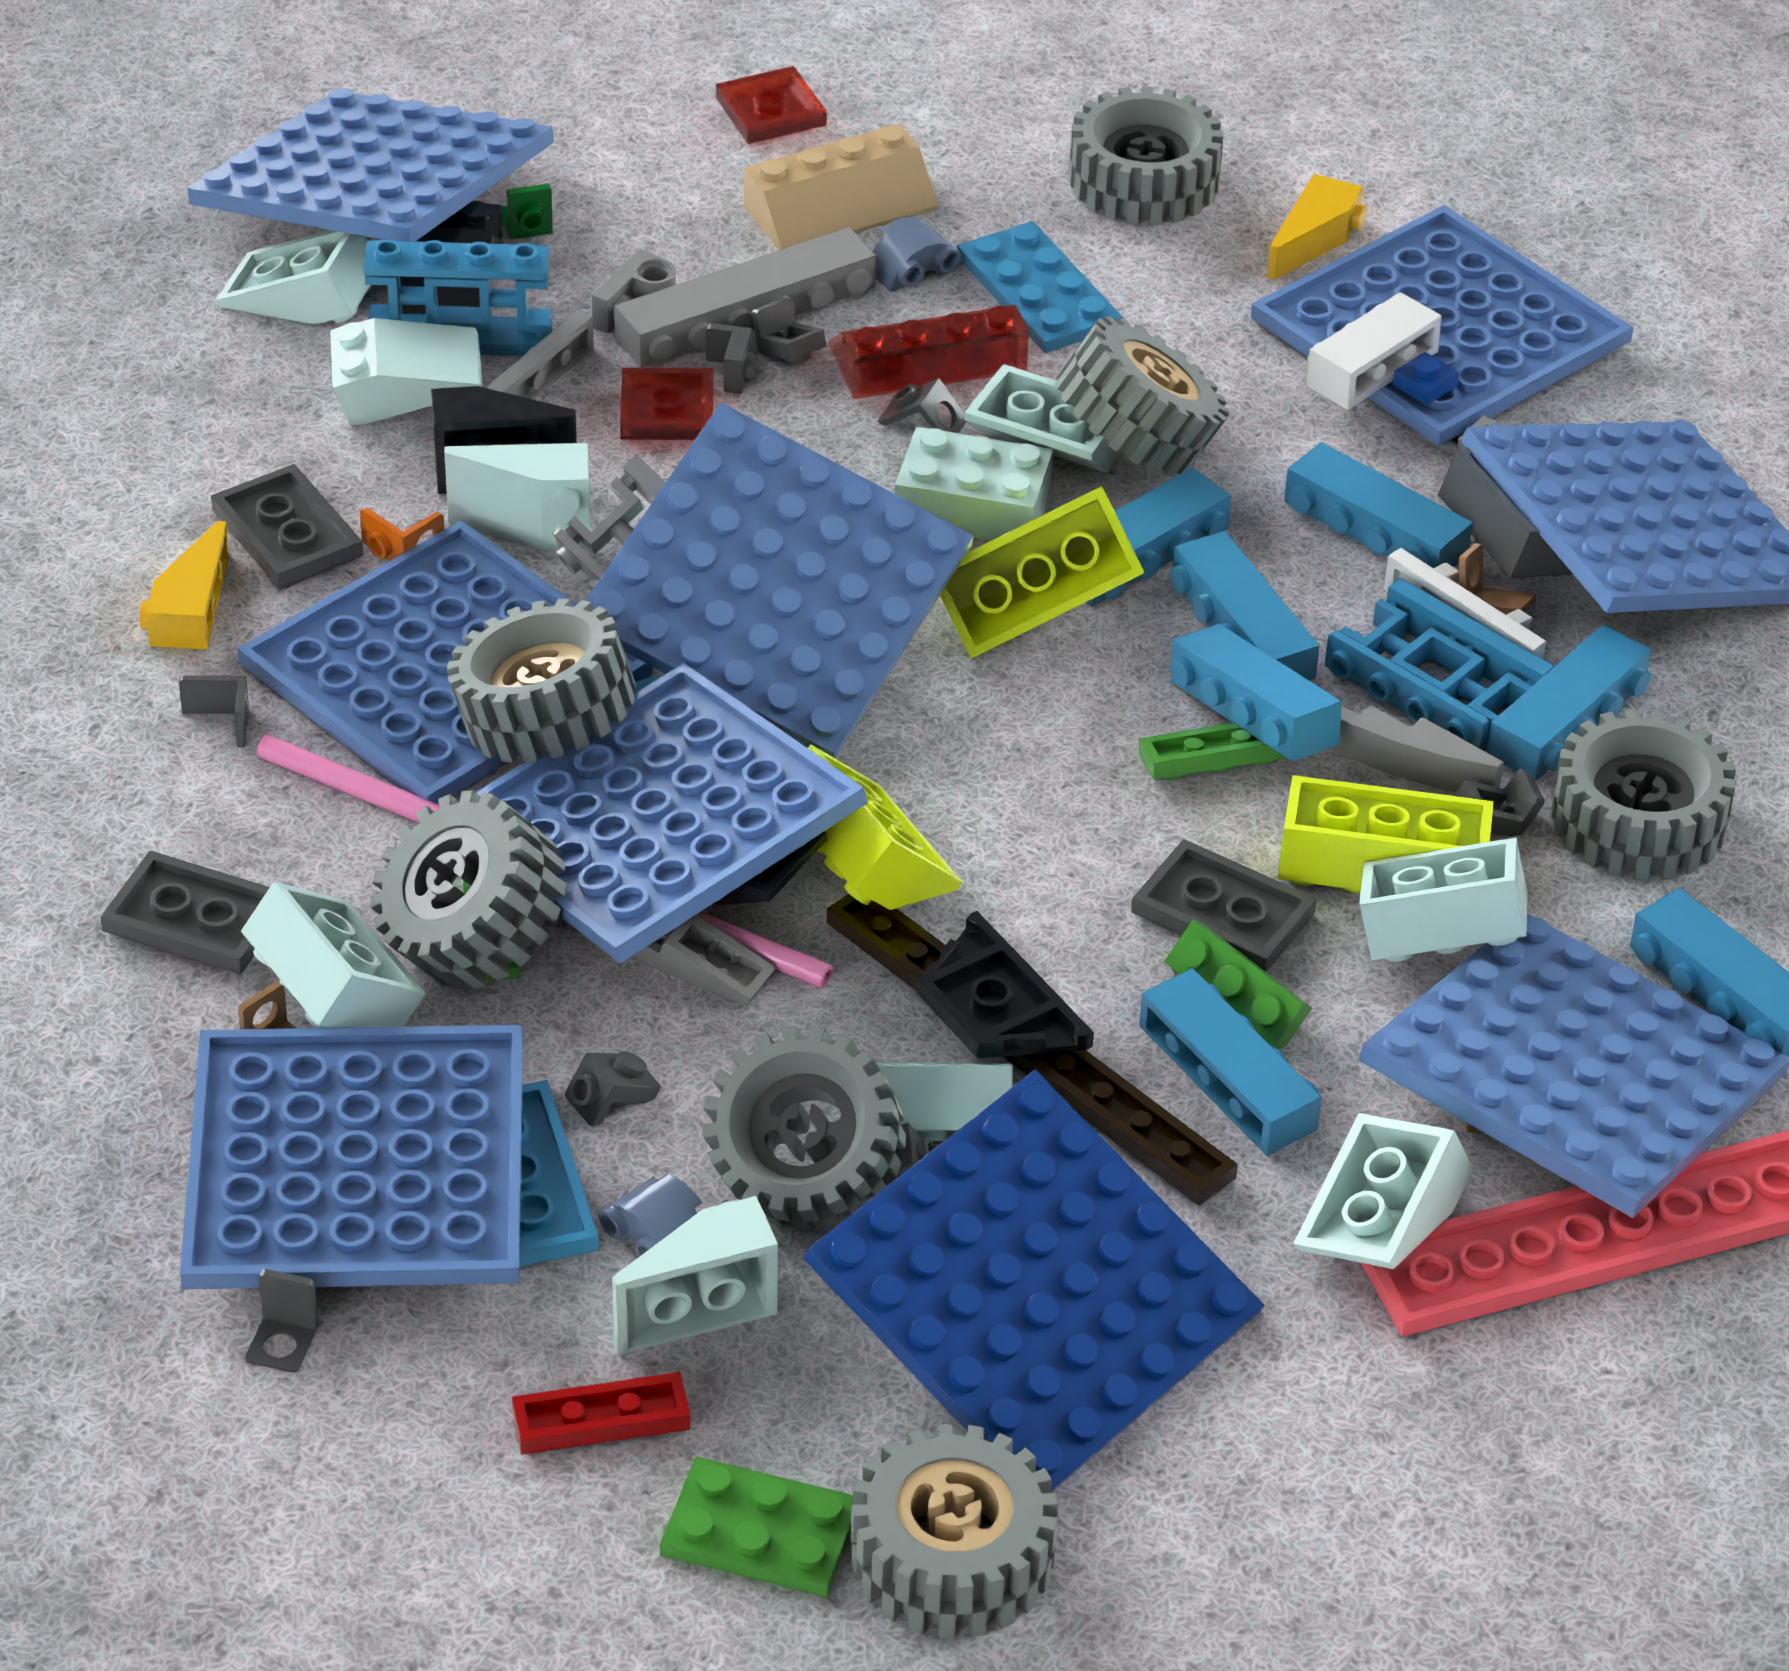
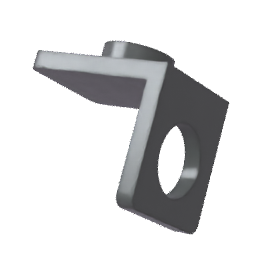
(924, 400)
(217, 696)
(288, 1309)

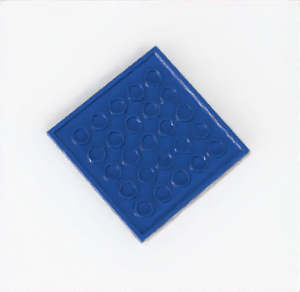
(1034, 1280)

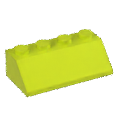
(1039, 572)
(1343, 824)
(883, 851)

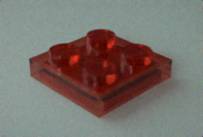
(771, 104)
(665, 403)

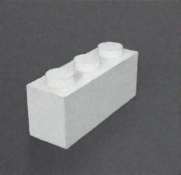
(1368, 350)

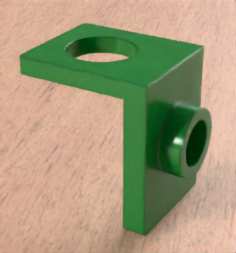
(528, 211)

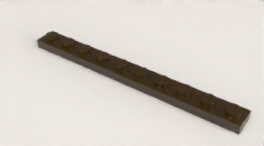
(1078, 1076)

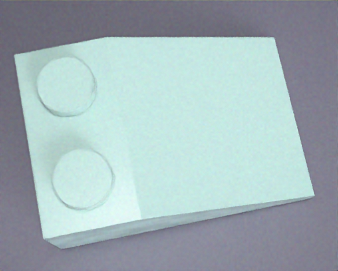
(301, 279)
(393, 364)
(519, 490)
(1385, 1191)
(698, 1278)

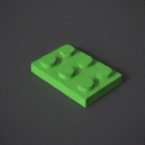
(759, 1526)

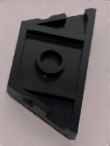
(998, 998)

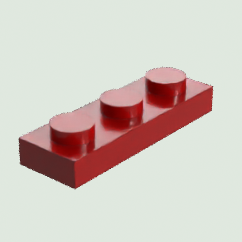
(601, 1413)

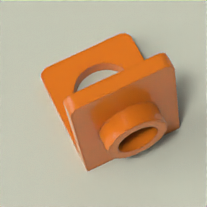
(388, 540)

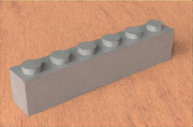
(808, 273)

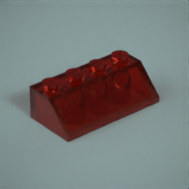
(941, 347)

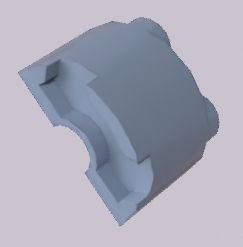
(910, 251)
(650, 1212)

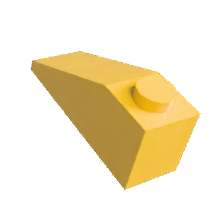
(1316, 224)
(188, 594)

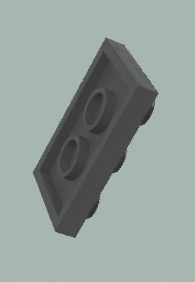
(287, 525)
(1230, 899)
(186, 911)

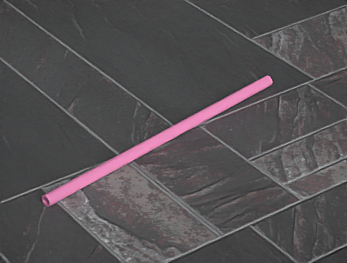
(408, 804)

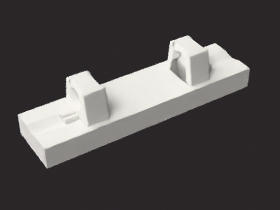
(1443, 585)

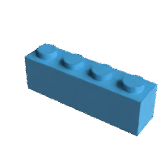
(1374, 508)
(1169, 516)
(1234, 594)
(1579, 688)
(1256, 692)
(1715, 966)
(1230, 1061)

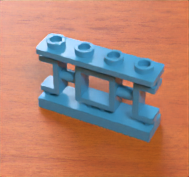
(465, 266)
(1446, 638)

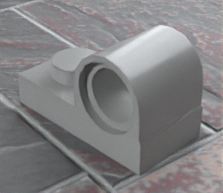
(637, 277)

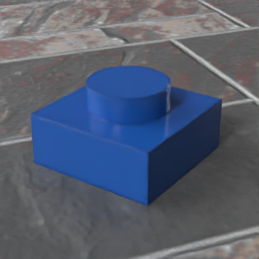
(1425, 378)

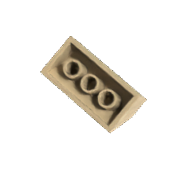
(839, 186)

